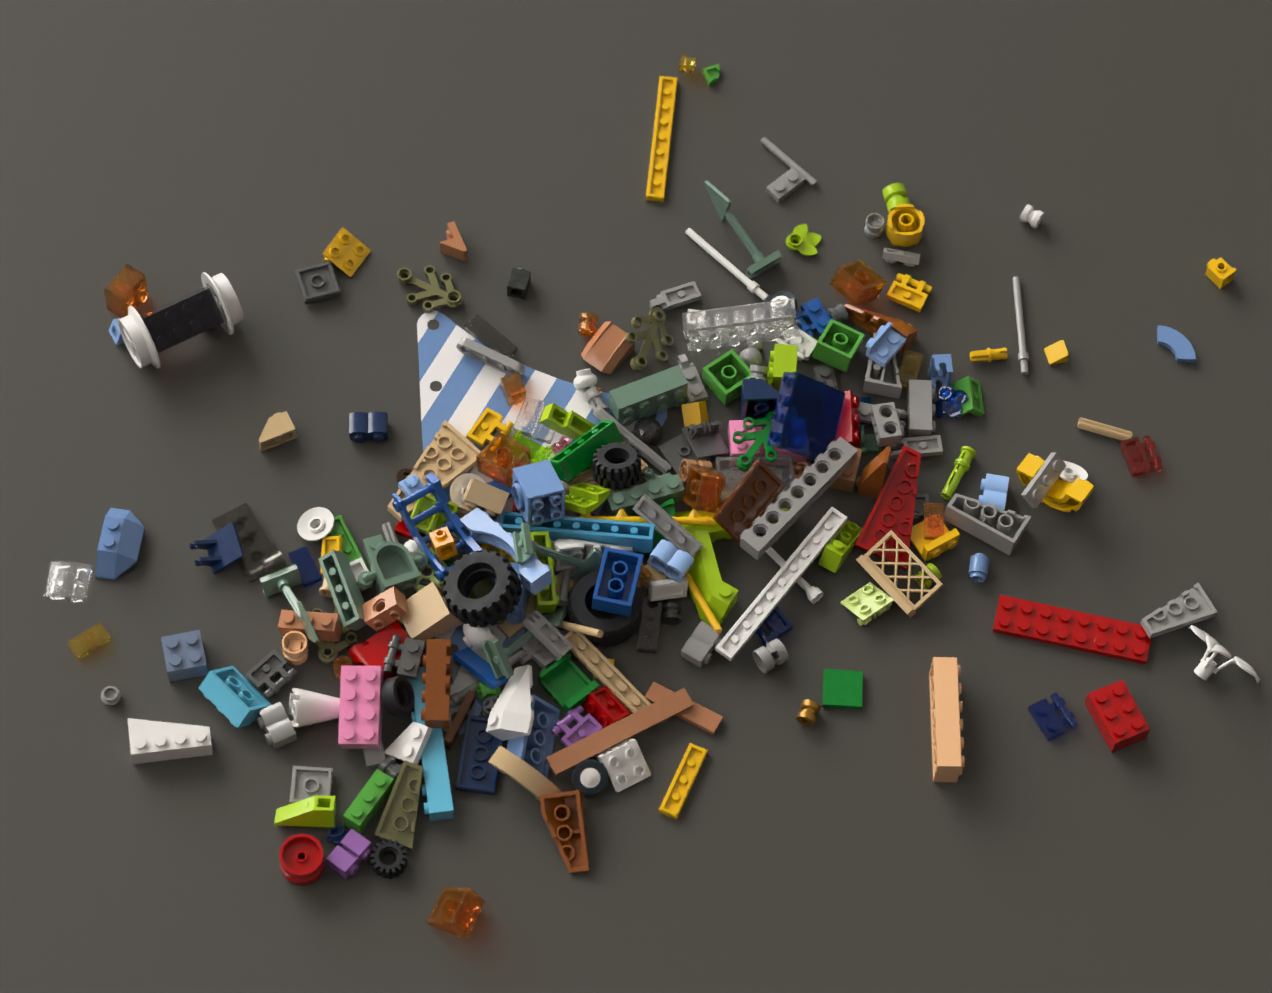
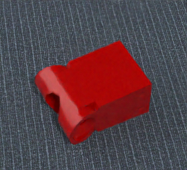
(375, 648)

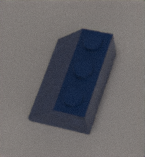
(757, 398)

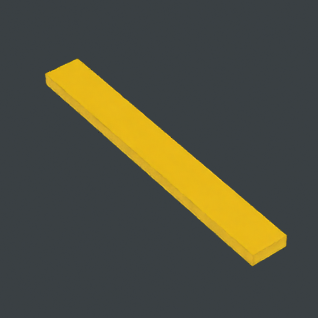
(661, 139)

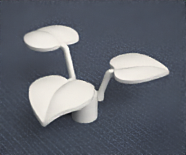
(1207, 664)

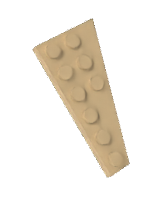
(445, 457)

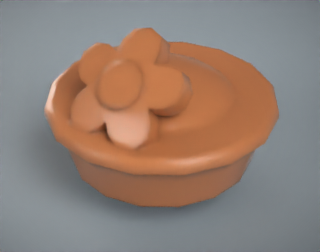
(799, 468)

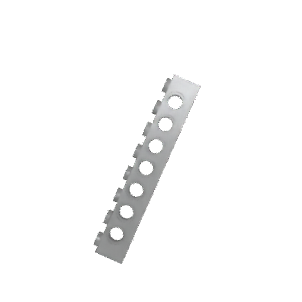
(756, 545)

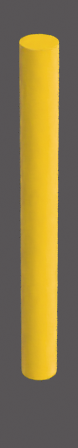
(703, 604)

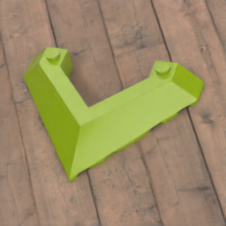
(705, 570)

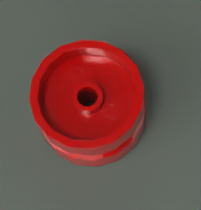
(301, 859)

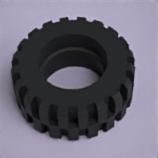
(494, 605)

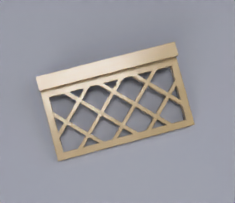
(890, 587)

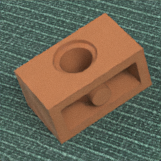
(385, 608)

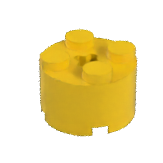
(905, 225)

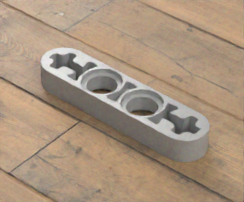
(489, 357)

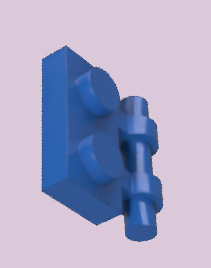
(816, 315)

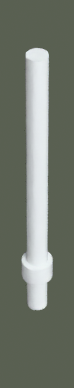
(752, 286)

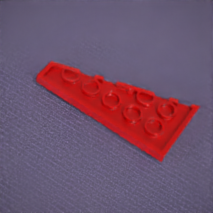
(894, 508)

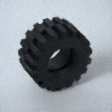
(617, 466)

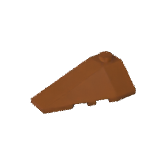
(872, 321)
(873, 475)
(567, 823)

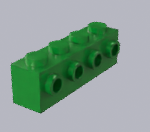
(579, 454)

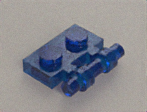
(1047, 719)

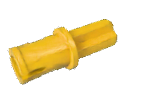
(988, 355)

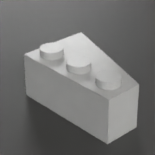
(883, 380)

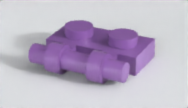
(583, 728)

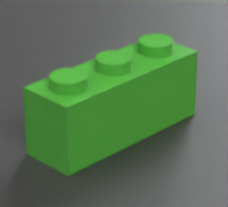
(368, 801)

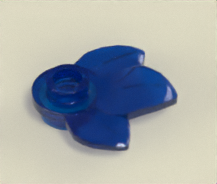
(950, 404)

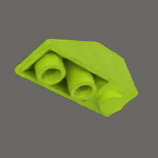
(840, 546)
(309, 812)

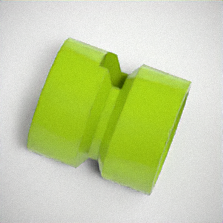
(895, 195)

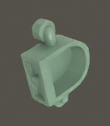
(392, 567)

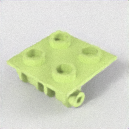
(867, 603)

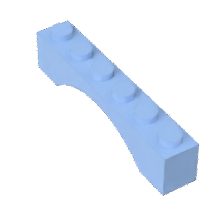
(484, 530)

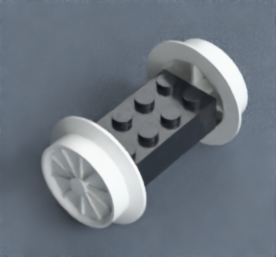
(181, 320)

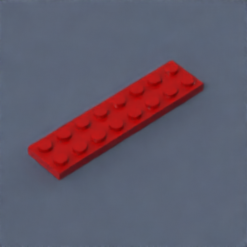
(1071, 629)

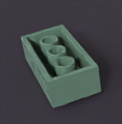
(648, 396)

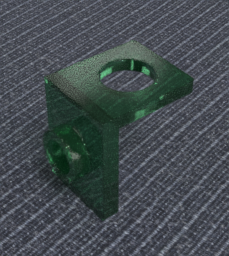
(869, 442)

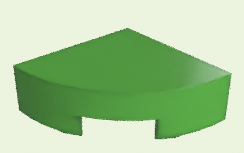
(711, 74)

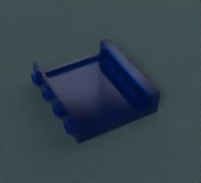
(805, 416)

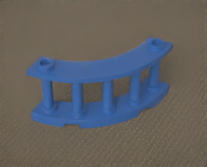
(453, 522)

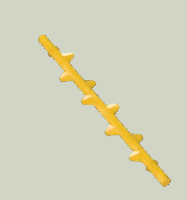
(692, 519)

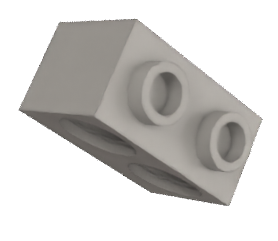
(882, 424)

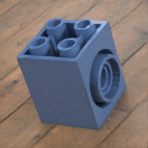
(538, 492)

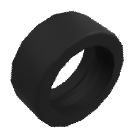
(405, 693)

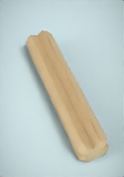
(1104, 429)

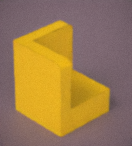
(694, 413)

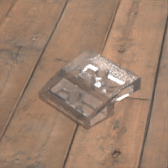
(529, 423)
(68, 581)

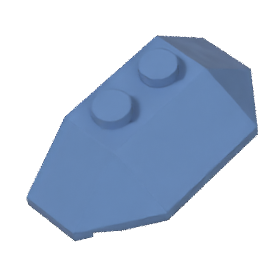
(118, 544)

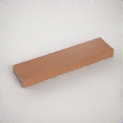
(696, 715)

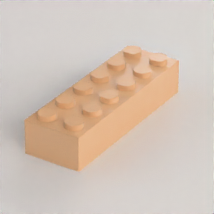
(945, 719)

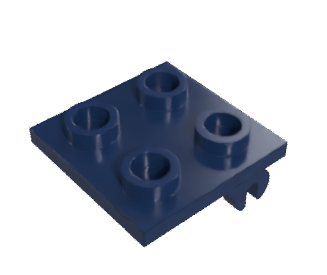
(222, 547)

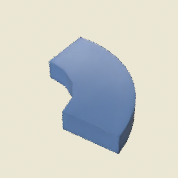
(1176, 343)

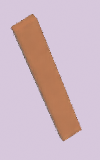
(619, 731)

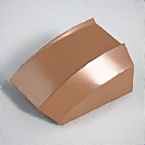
(607, 348)

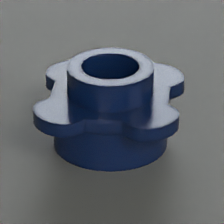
(336, 834)

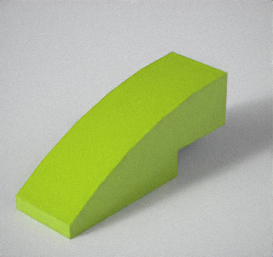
(566, 423)

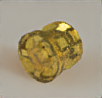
(687, 64)

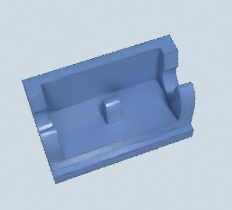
(941, 369)

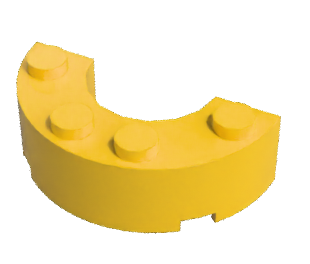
(1062, 495)

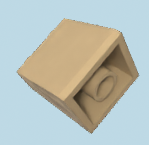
(428, 614)

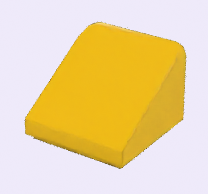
(1056, 353)

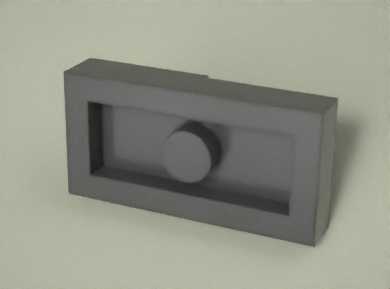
(826, 375)

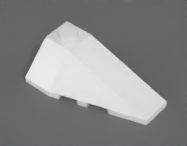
(580, 549)
(512, 711)

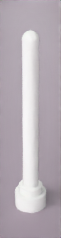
(813, 594)

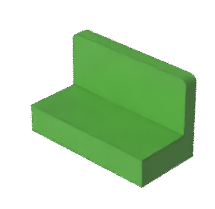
(973, 390)

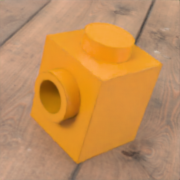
(443, 543)

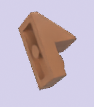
(454, 244)

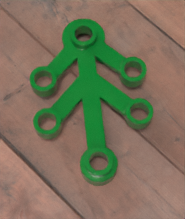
(760, 437)

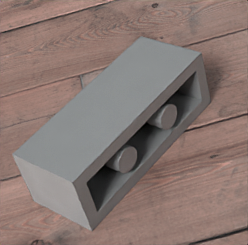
(920, 408)

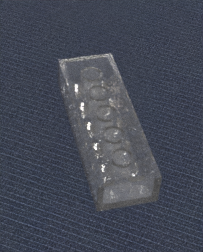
(740, 324)

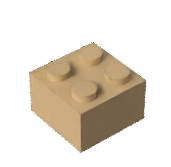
(484, 497)

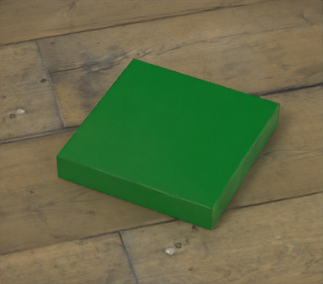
(842, 689)

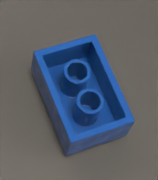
(617, 581)

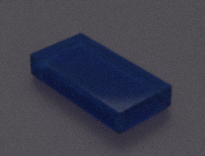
(306, 566)

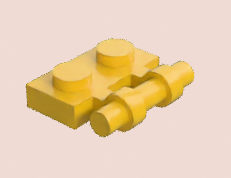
(908, 296)
(485, 427)

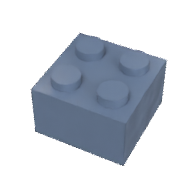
(184, 655)

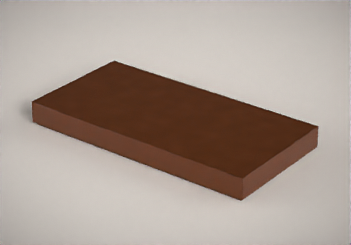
(748, 500)

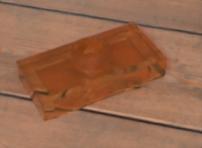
(933, 520)

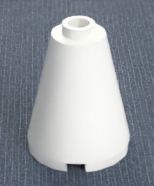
(312, 707)

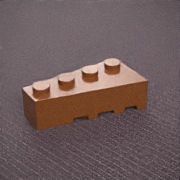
(437, 683)

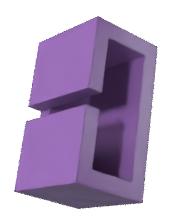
(346, 859)

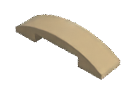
(522, 773)

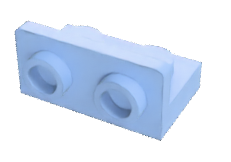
(884, 345)

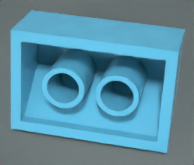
(233, 695)

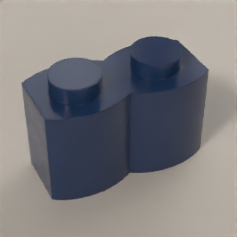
(368, 426)

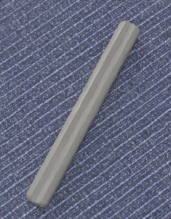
(631, 439)

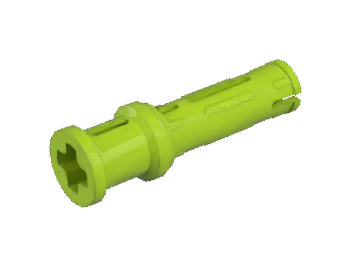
(961, 466)

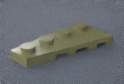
(401, 809)

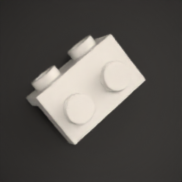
(805, 343)

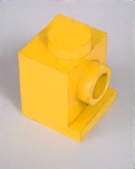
(1220, 272)

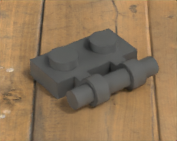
(410, 659)
(266, 670)

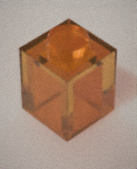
(513, 389)

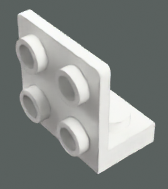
(624, 764)

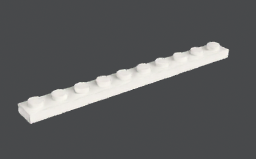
(781, 584)

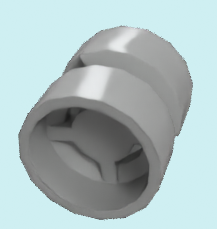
(770, 655)

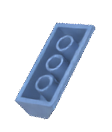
(540, 743)

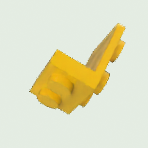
(933, 548)

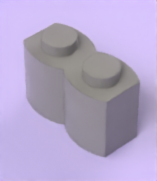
(701, 644)
(276, 725)

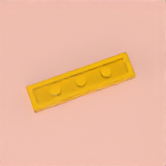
(683, 781)

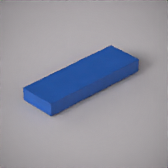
(478, 667)

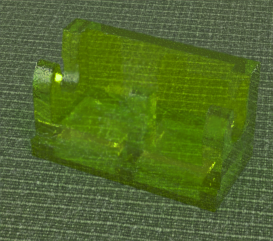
(538, 452)

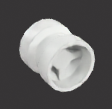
(1031, 216)

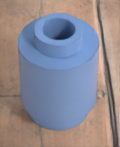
(978, 567)

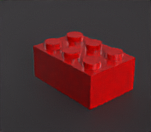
(1117, 716)

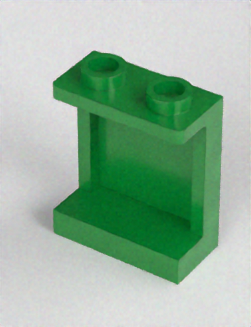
(566, 683)

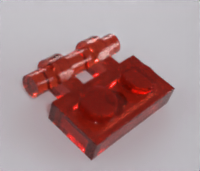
(1135, 457)

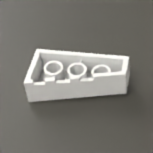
(167, 741)

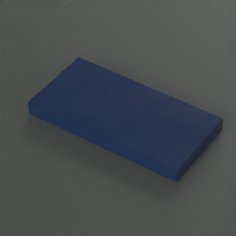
(477, 749)

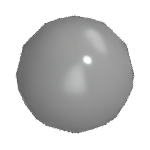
(751, 356)

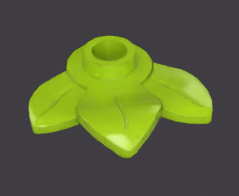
(805, 240)

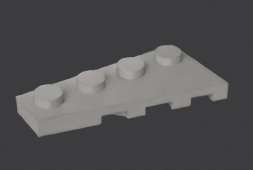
(1185, 610)

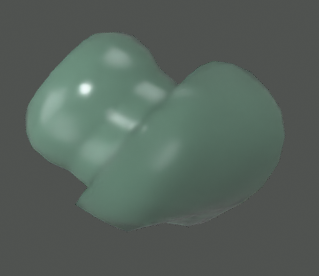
(649, 475)

